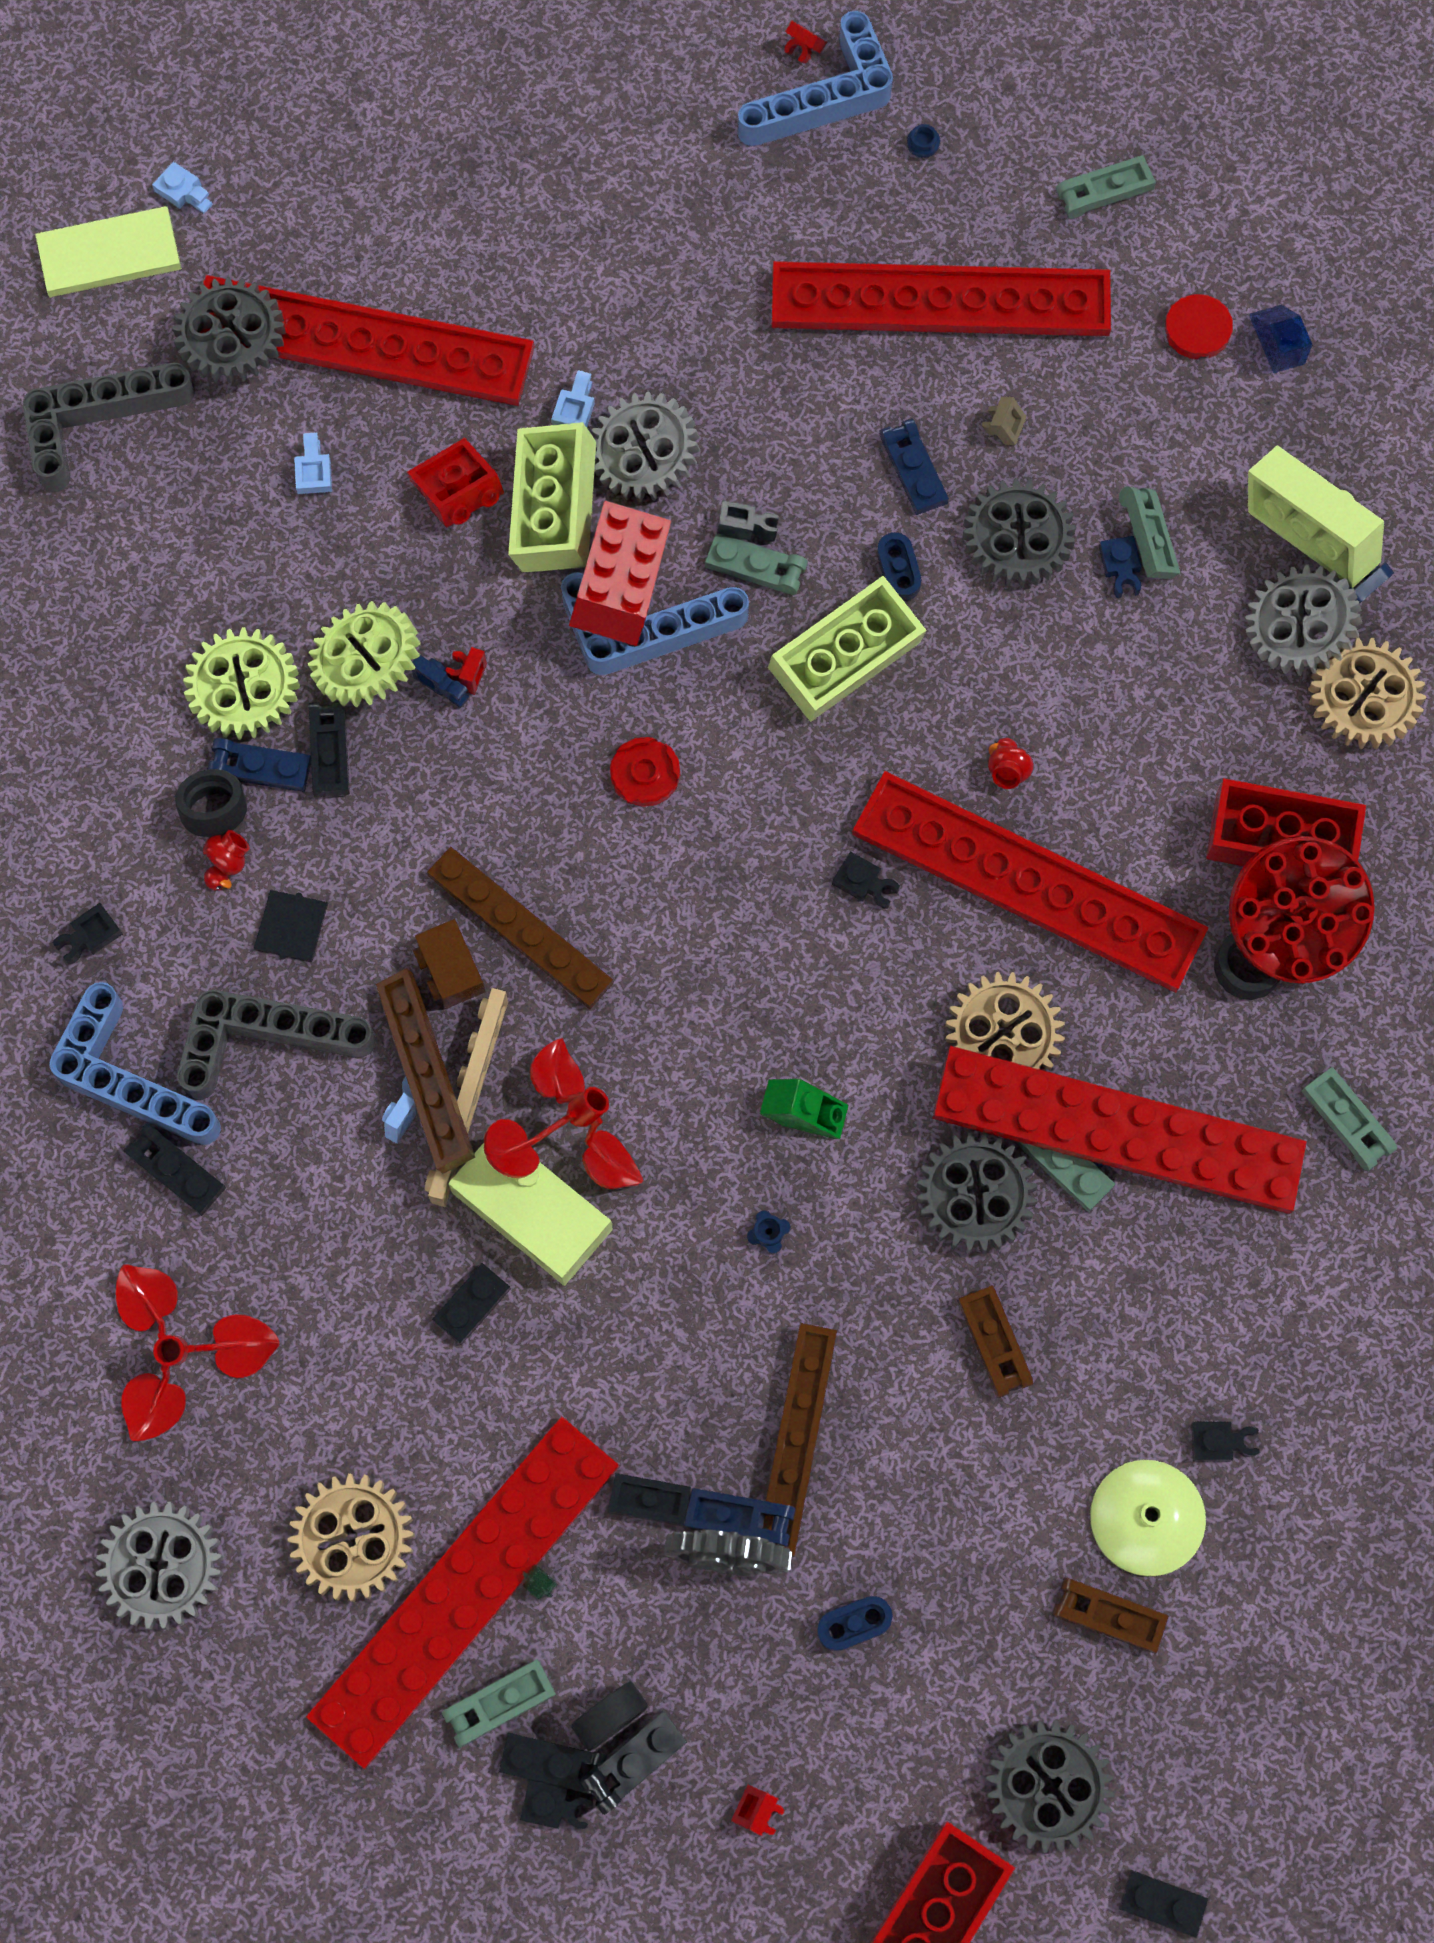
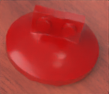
(1301, 909)

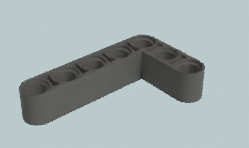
(93, 409)
(263, 1028)

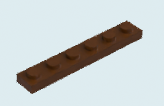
(520, 928)
(425, 1071)
(800, 1424)

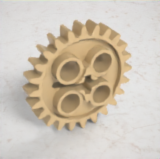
(1393, 711)
(983, 1006)
(360, 1571)

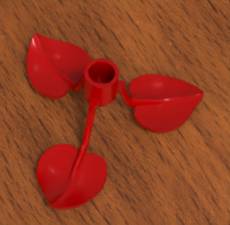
(559, 1076)
(152, 1403)

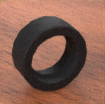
(208, 783)
(1234, 985)
(609, 1716)

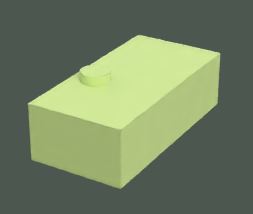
(552, 497)
(1315, 516)
(846, 648)
(534, 1214)

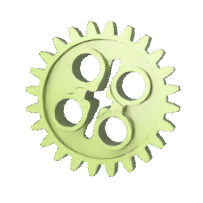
(384, 636)
(273, 675)

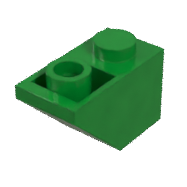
(803, 1107)

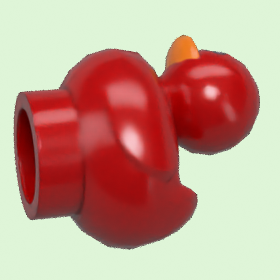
(1009, 763)
(227, 855)

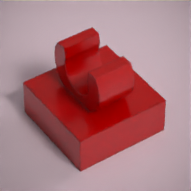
(805, 39)
(471, 670)
(755, 1811)

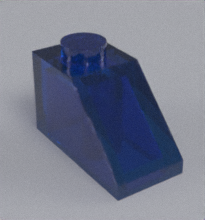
(1282, 337)

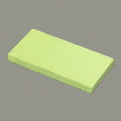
(108, 251)

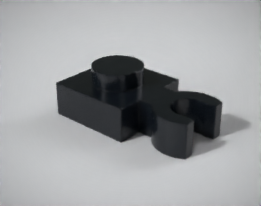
(741, 522)
(861, 878)
(92, 931)
(1216, 1441)
(547, 1805)

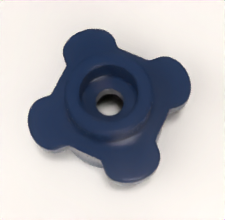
(768, 1221)

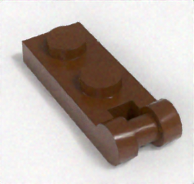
(995, 1340)
(1112, 1616)

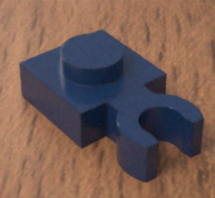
(1121, 560)
(434, 676)

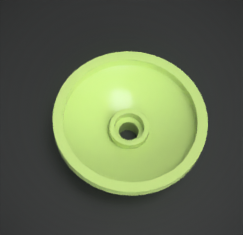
(1125, 1532)

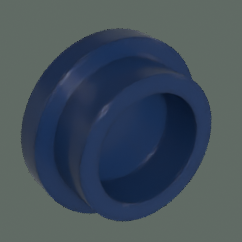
(923, 141)

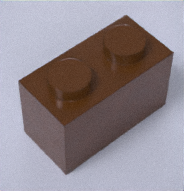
(449, 964)

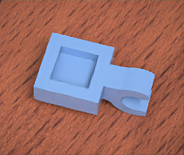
(181, 186)
(575, 405)
(313, 469)
(399, 1115)

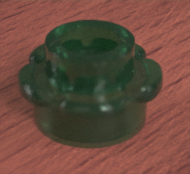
(539, 1582)

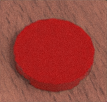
(1198, 326)
(647, 782)

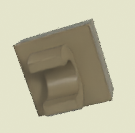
(1006, 421)

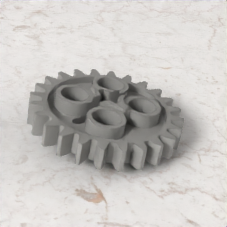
(672, 432)
(1335, 618)
(125, 1561)

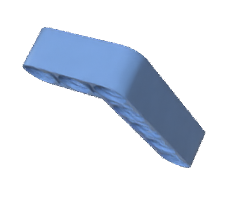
(826, 93)
(654, 643)
(121, 1081)

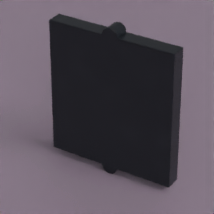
(291, 926)

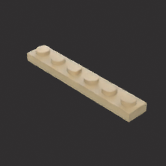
(471, 1081)

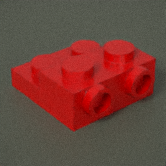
(456, 483)

